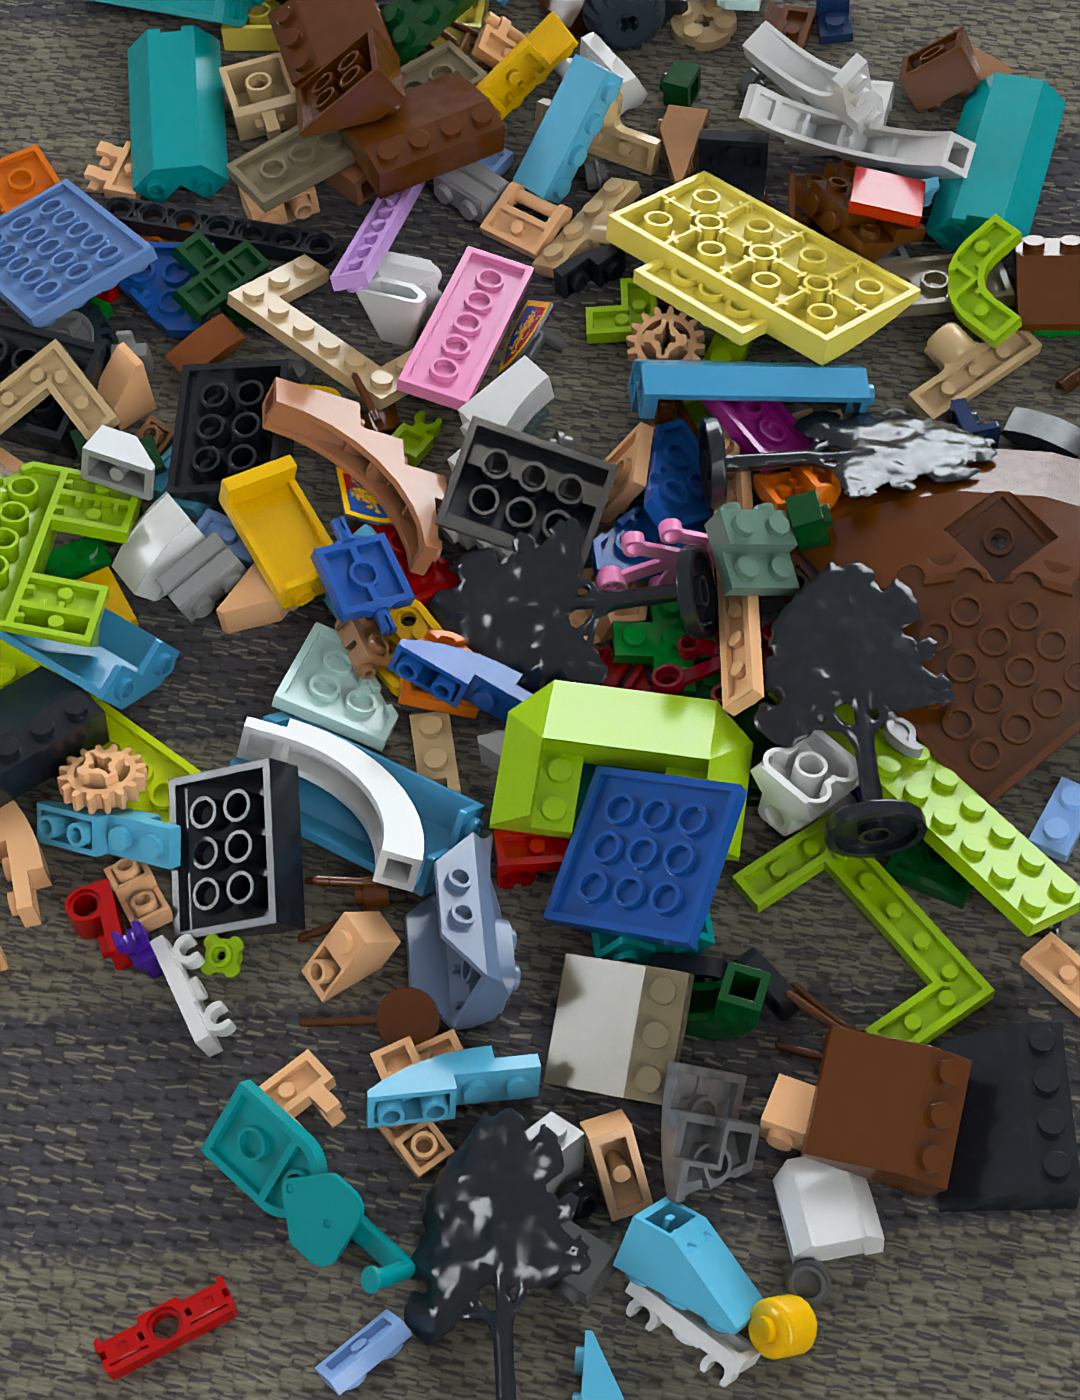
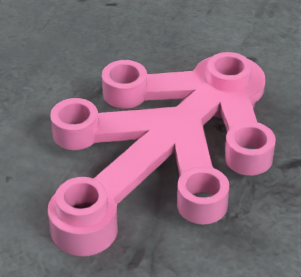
(634, 544)

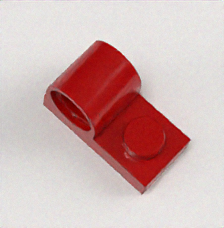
(522, 855)
(102, 922)

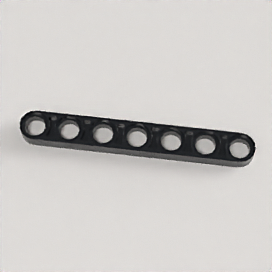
(237, 229)

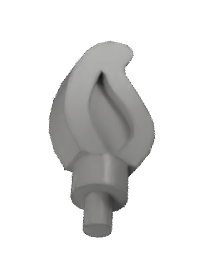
(901, 736)

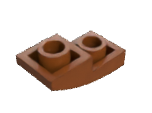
(207, 344)

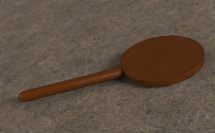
(399, 1015)

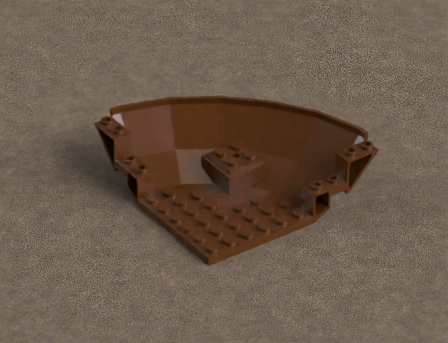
(998, 614)

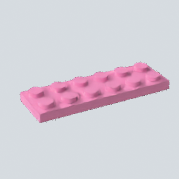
(465, 329)

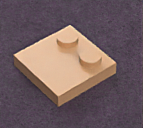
(631, 477)

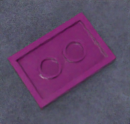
(759, 426)

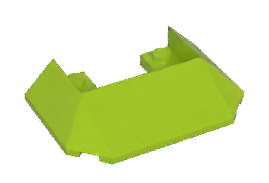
(32, 512)
(608, 726)

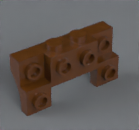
(827, 202)

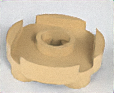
(688, 31)

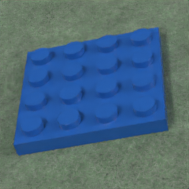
(646, 856)

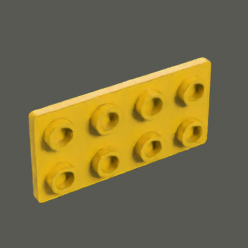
(527, 65)

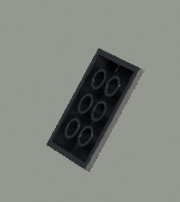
(47, 424)
(221, 426)
(523, 485)
(42, 726)
(238, 851)
(1015, 1123)

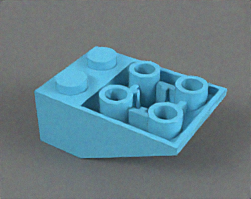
(687, 1263)

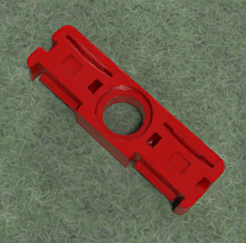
(140, 1345)

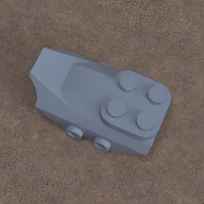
(459, 941)

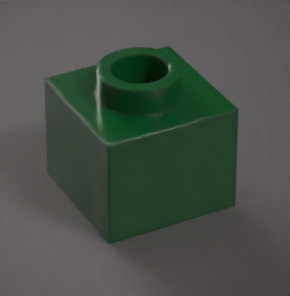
(681, 84)
(809, 520)

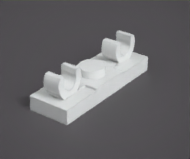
(191, 993)
(729, 1350)

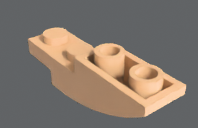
(22, 864)

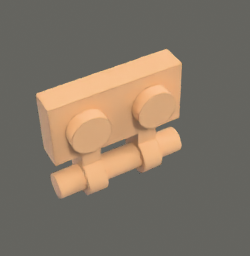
(496, 39)

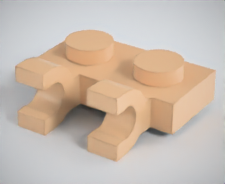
(115, 182)
(304, 1084)

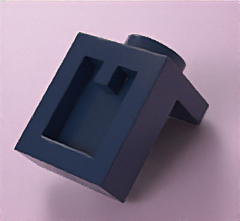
(833, 21)
(969, 421)

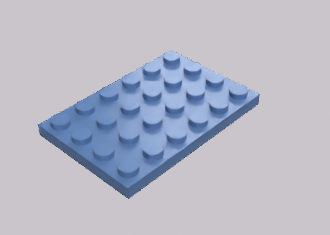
(63, 253)

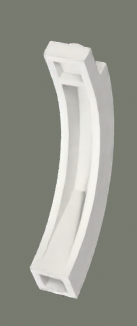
(353, 780)

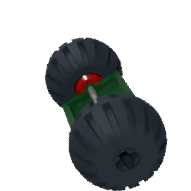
(624, 22)

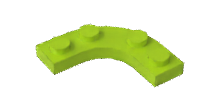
(968, 278)

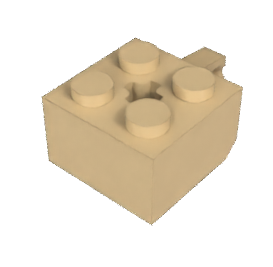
(260, 96)

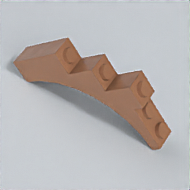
(372, 458)

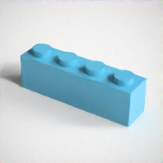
(568, 129)

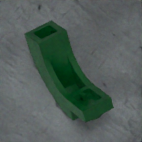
(729, 1005)

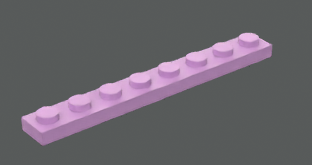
(373, 240)

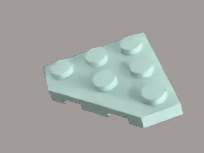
(331, 695)

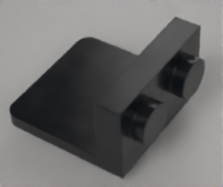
(735, 158)

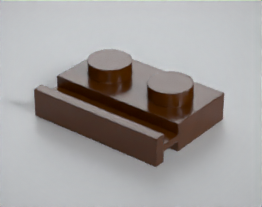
(792, 22)

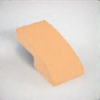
(404, 1053)

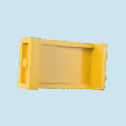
(277, 528)

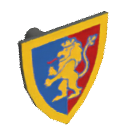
(530, 334)
(358, 503)

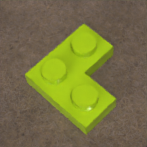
(614, 322)

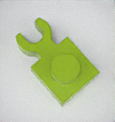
(419, 438)

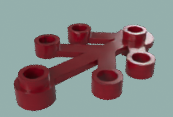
(672, 679)

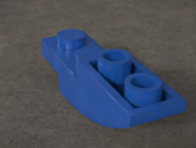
(458, 675)

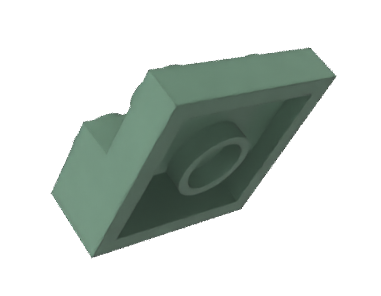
(753, 550)

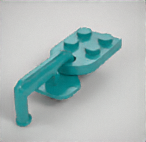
(290, 1179)

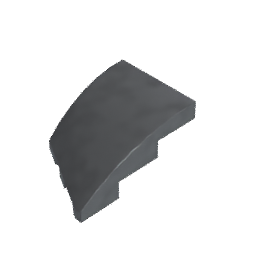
(702, 1130)

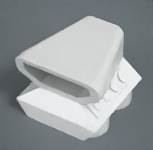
(596, 50)
(401, 297)
(805, 782)

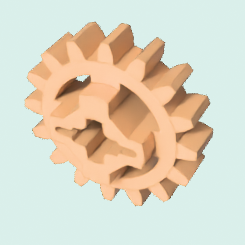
(654, 332)
(102, 779)

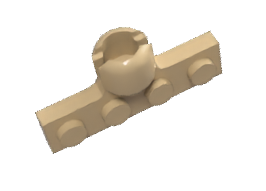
(617, 141)
(589, 226)
(967, 367)

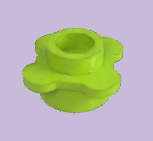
(233, 955)

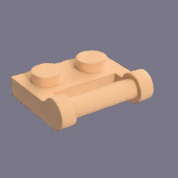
(520, 229)

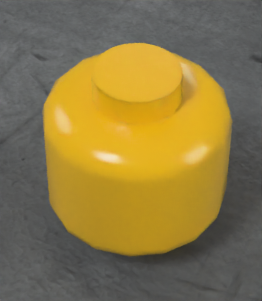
(782, 1326)

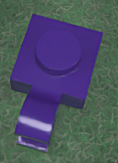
(138, 948)

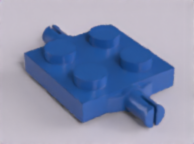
(362, 577)

